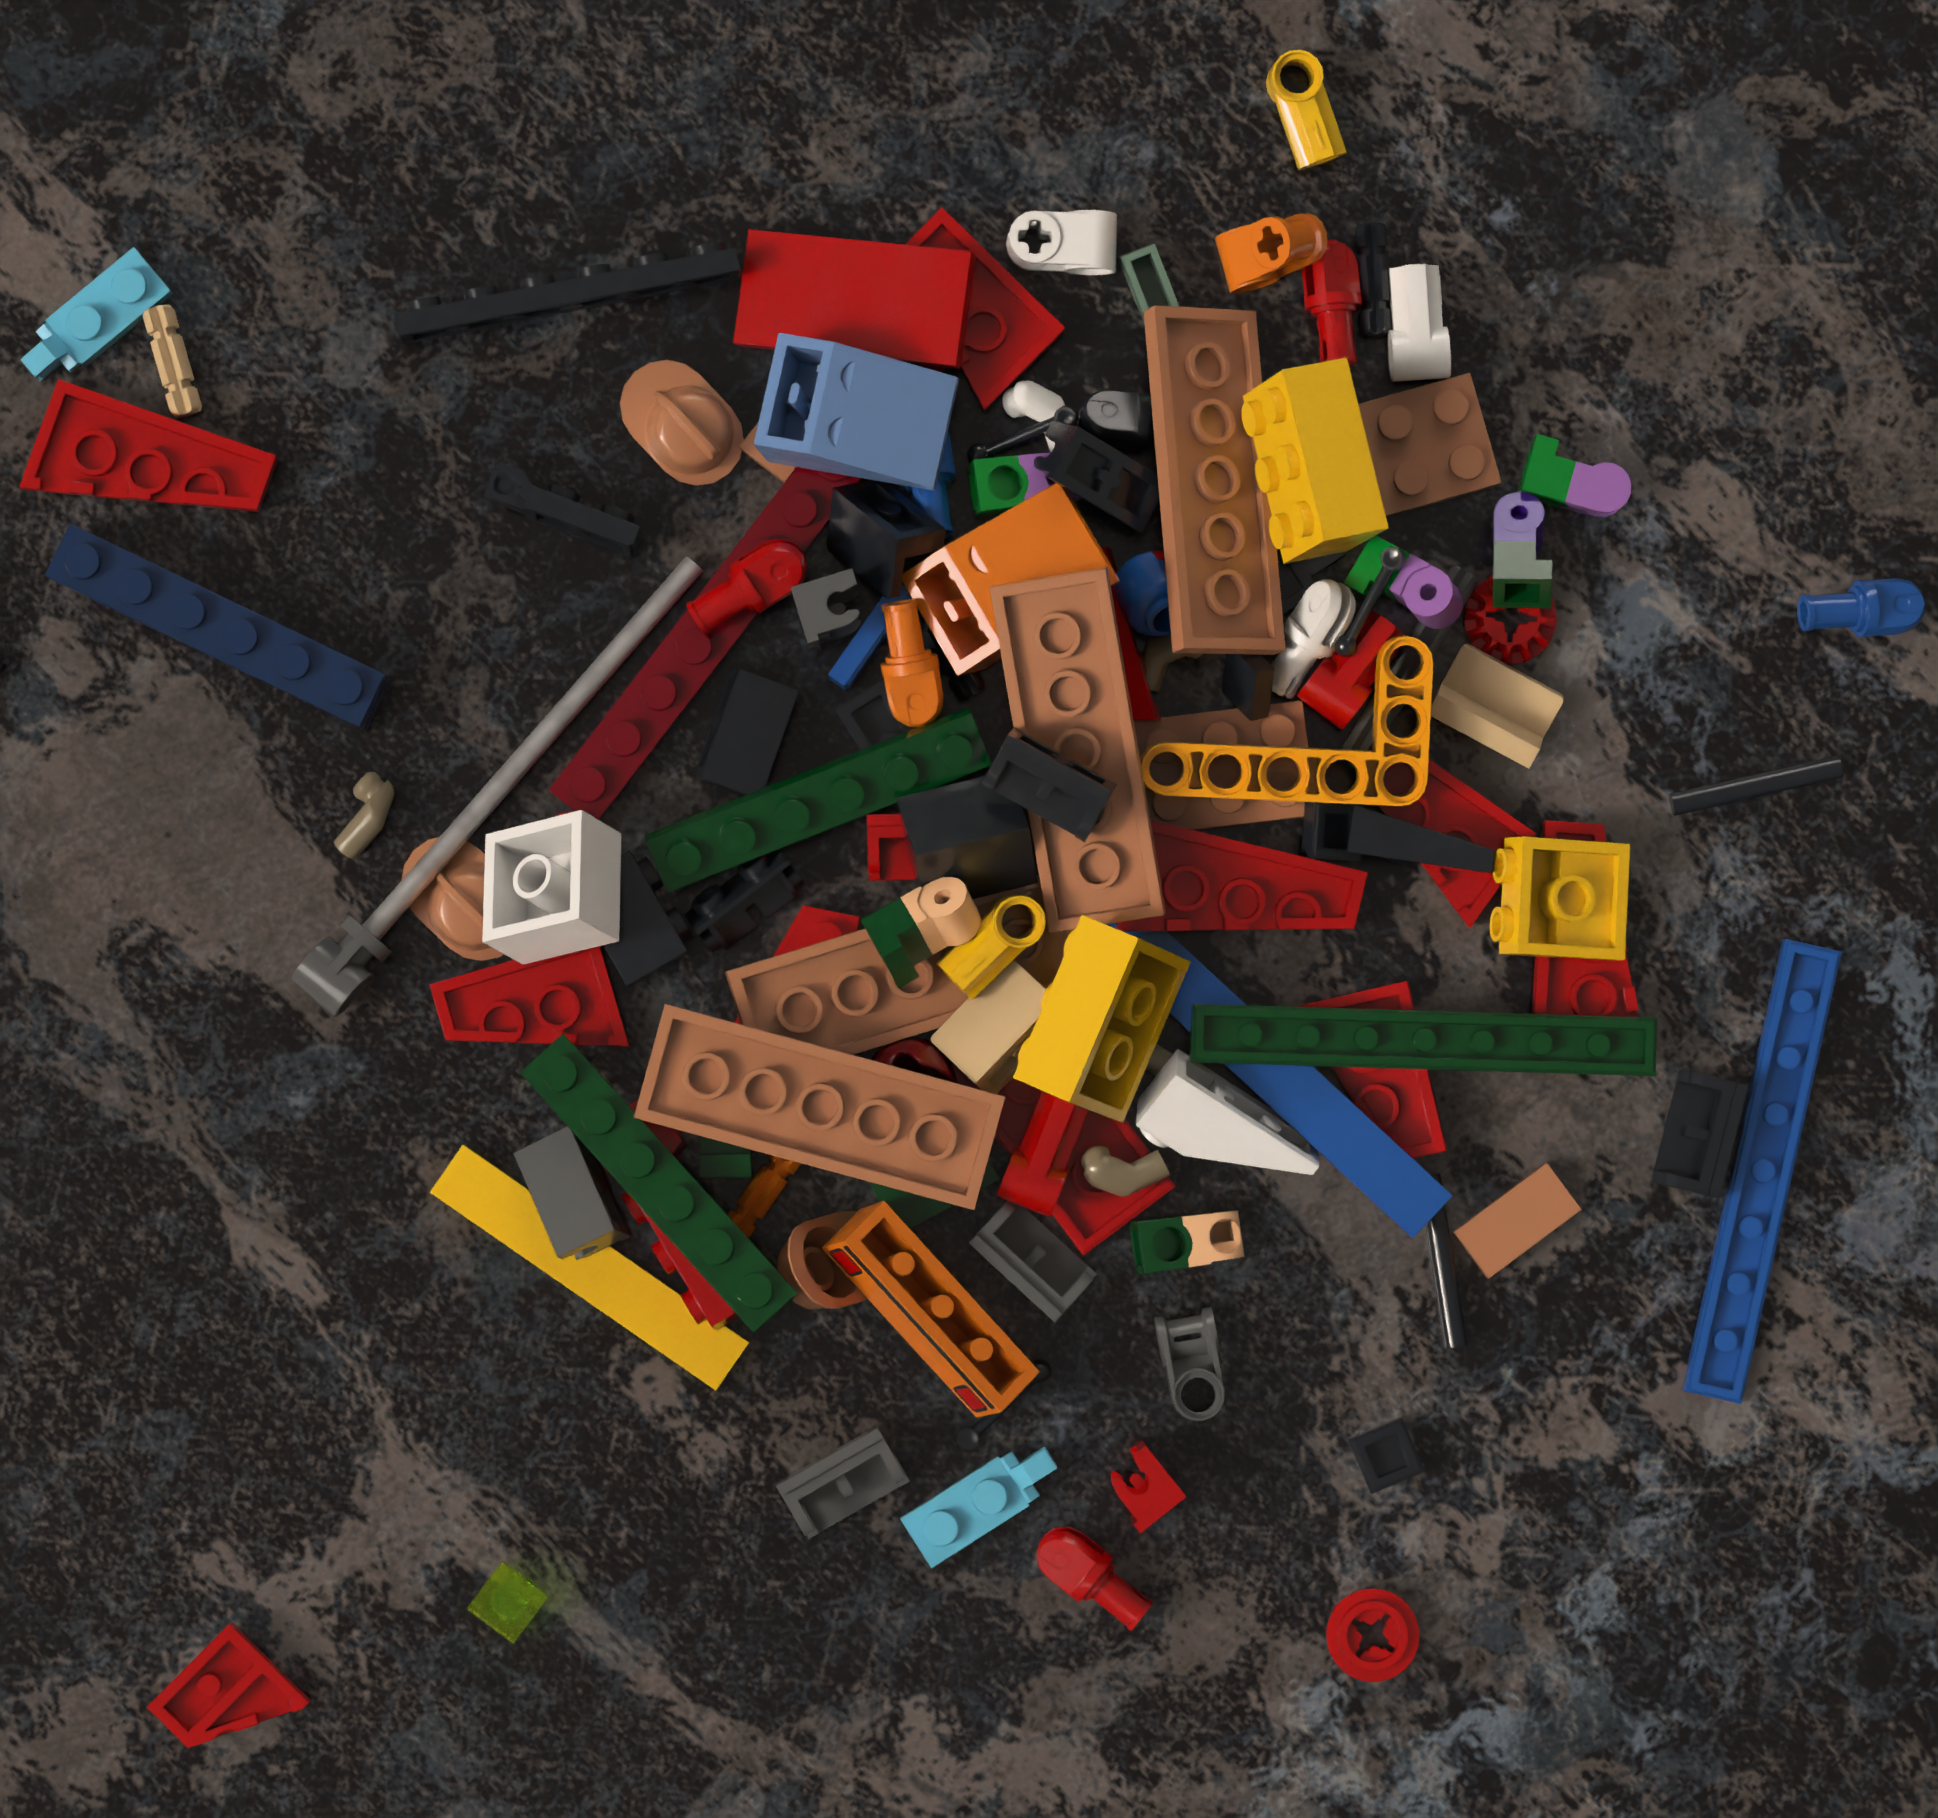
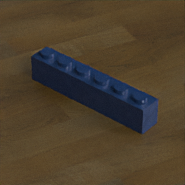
(218, 627)

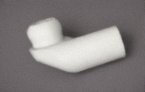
(1033, 401)

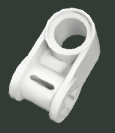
(1077, 242)

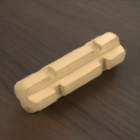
(172, 361)

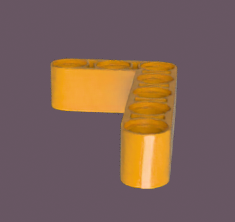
(1313, 762)

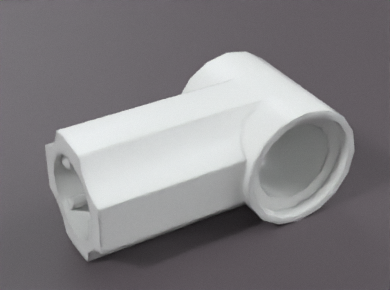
(1417, 339)

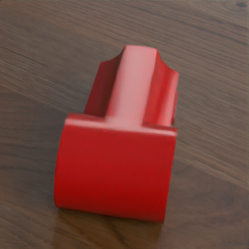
(1344, 683)
(1040, 1163)

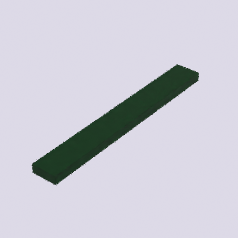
(1423, 1040)

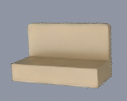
(1496, 705)
(990, 1029)

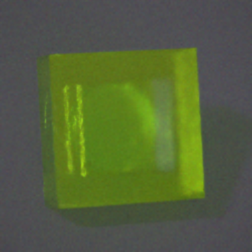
(508, 1602)

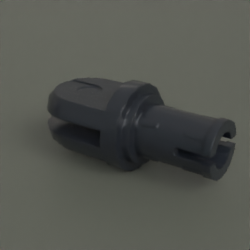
(1119, 419)

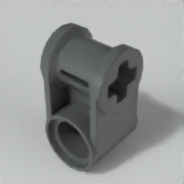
(1191, 1359)

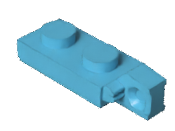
(97, 316)
(976, 1504)

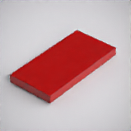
(856, 293)
(1081, 1210)

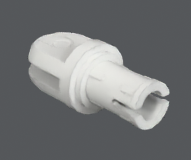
(1312, 632)

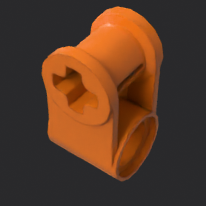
(1269, 250)

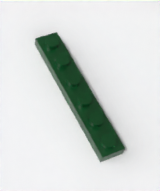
(817, 800)
(659, 1183)

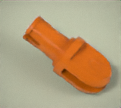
(910, 669)

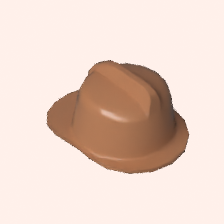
(681, 422)
(454, 901)
(811, 1270)

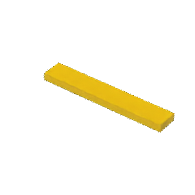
(602, 1279)

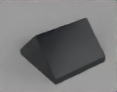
(968, 836)

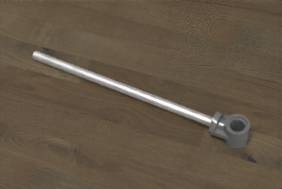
(337, 972)

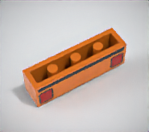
(930, 1309)

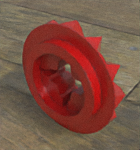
(1490, 635)
(1375, 1663)

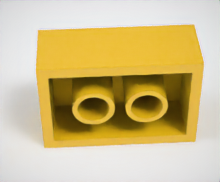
(1314, 461)
(1101, 1019)

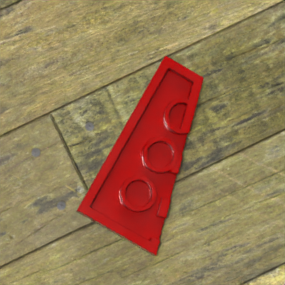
(129, 453)
(1246, 887)
(1581, 984)

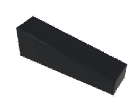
(1396, 839)

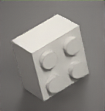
(552, 887)

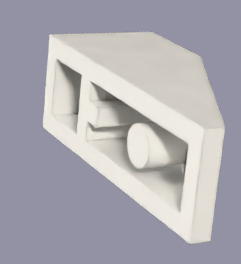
(1217, 1121)

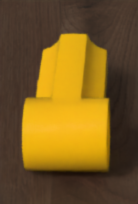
(1306, 115)
(991, 949)

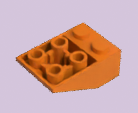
(1024, 543)

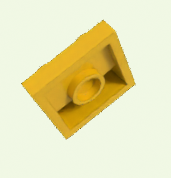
(1561, 898)

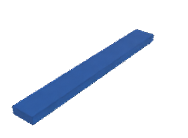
(1319, 1112)
(1761, 1171)

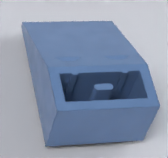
(854, 413)

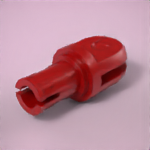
(1332, 297)
(753, 582)
(1086, 1572)

